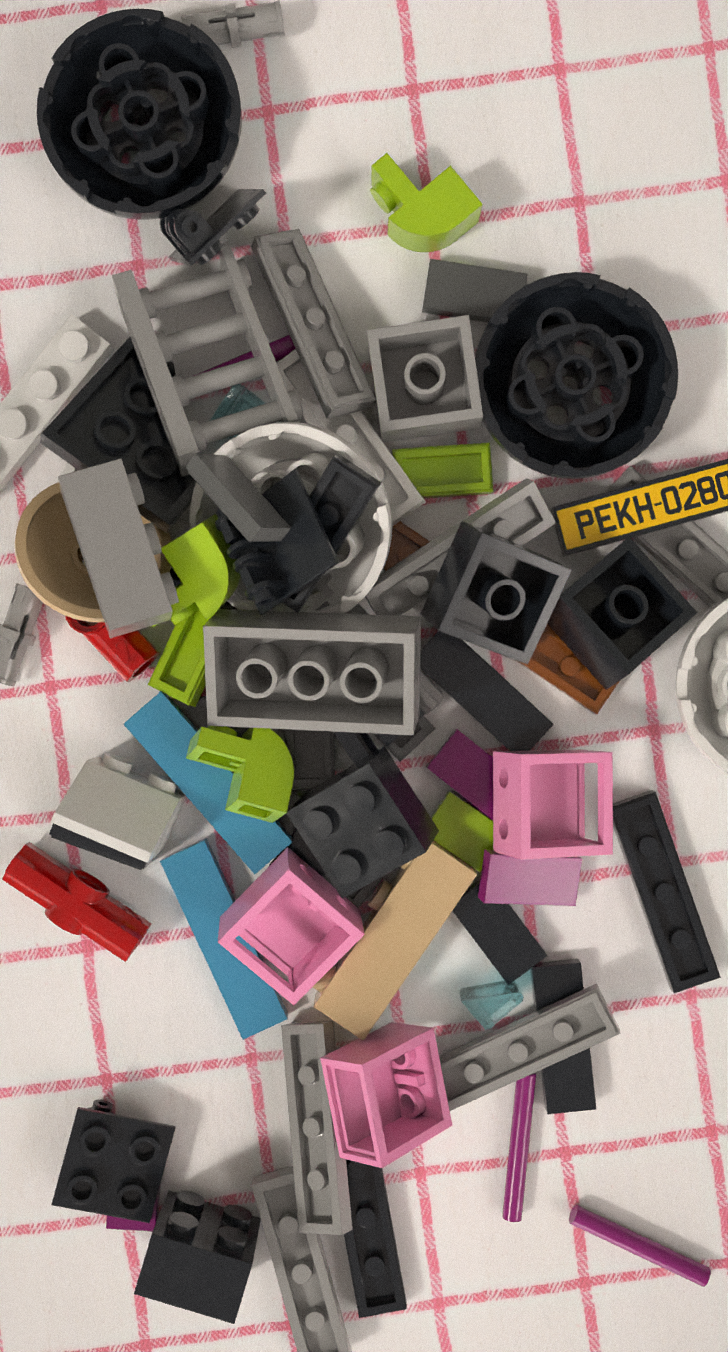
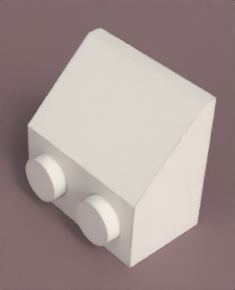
(121, 807)

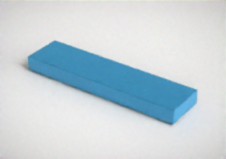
(166, 737)
(204, 898)

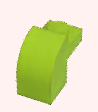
(427, 217)
(204, 570)
(260, 768)

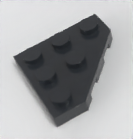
(119, 420)

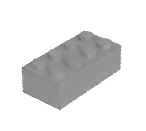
(313, 671)

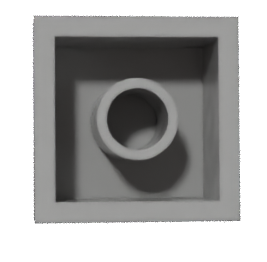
(425, 378)

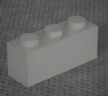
(118, 547)

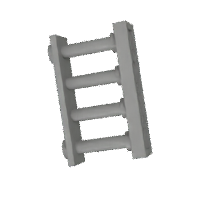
(174, 392)

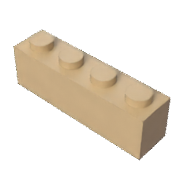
(396, 935)

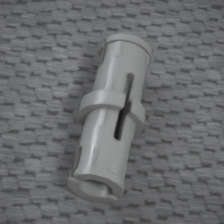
(239, 23)
(17, 632)

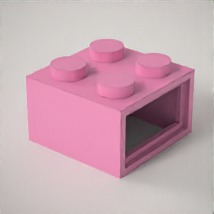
(543, 803)
(293, 923)
(386, 1093)

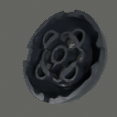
(118, 63)
(630, 358)

